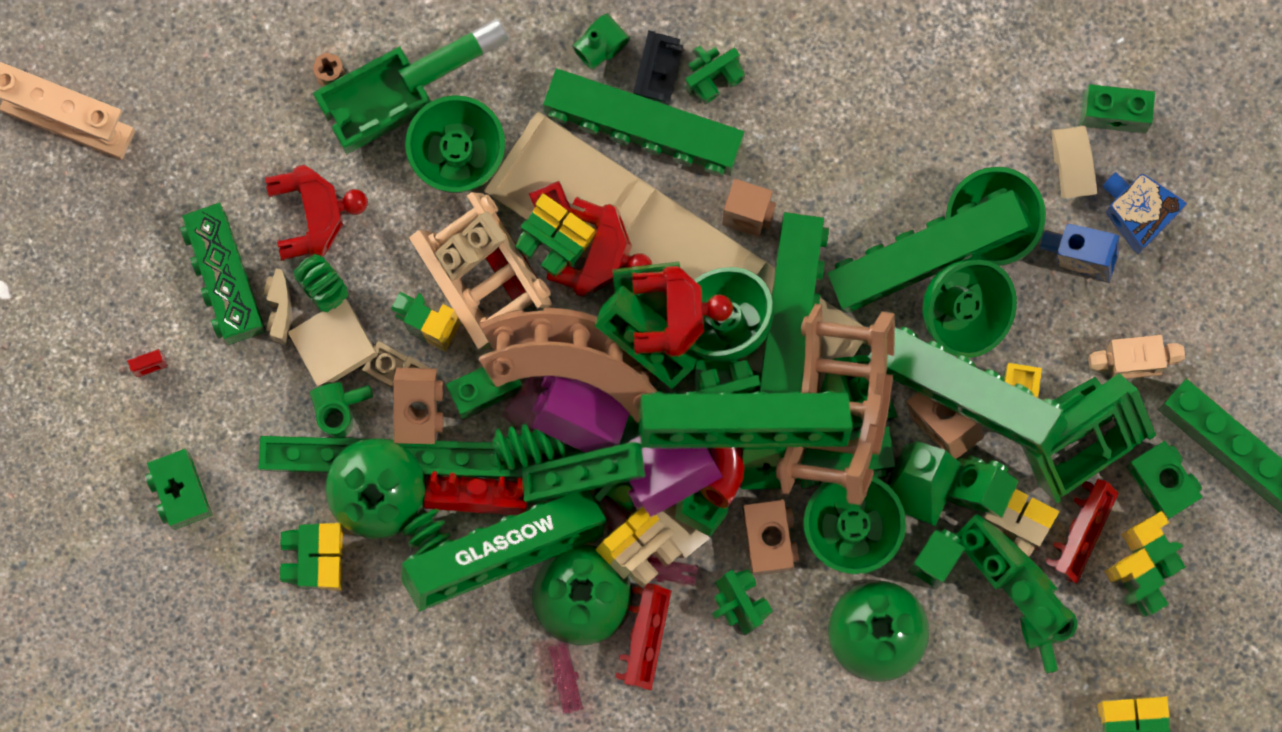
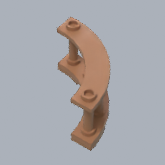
(564, 346)
(872, 411)

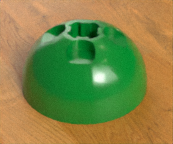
(444, 130)
(988, 180)
(983, 302)
(748, 322)
(375, 470)
(877, 520)
(579, 618)
(867, 646)

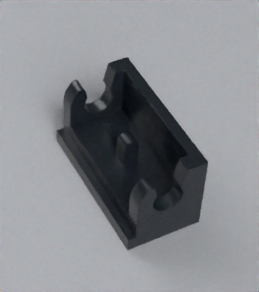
(658, 67)

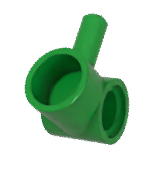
(600, 42)
(332, 399)
(1034, 640)

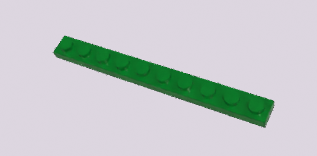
(445, 457)

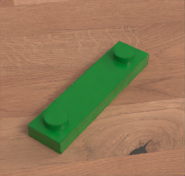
(583, 472)

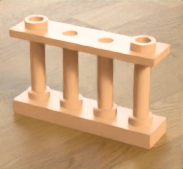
(63, 112)
(466, 300)

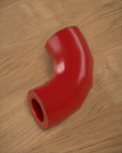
(731, 466)

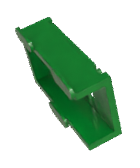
(1083, 413)

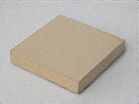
(333, 344)

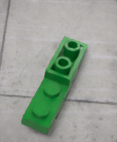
(1016, 574)

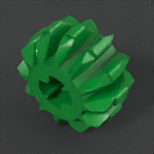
(321, 283)

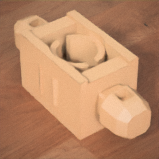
(1137, 357)

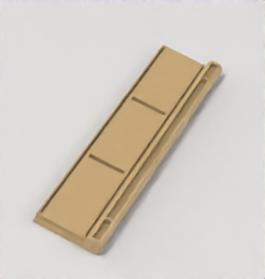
(651, 218)

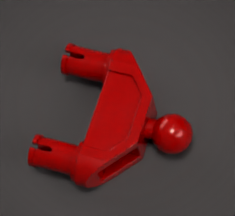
(321, 210)
(608, 251)
(684, 309)

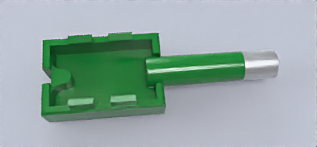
(392, 90)

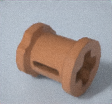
(324, 61)

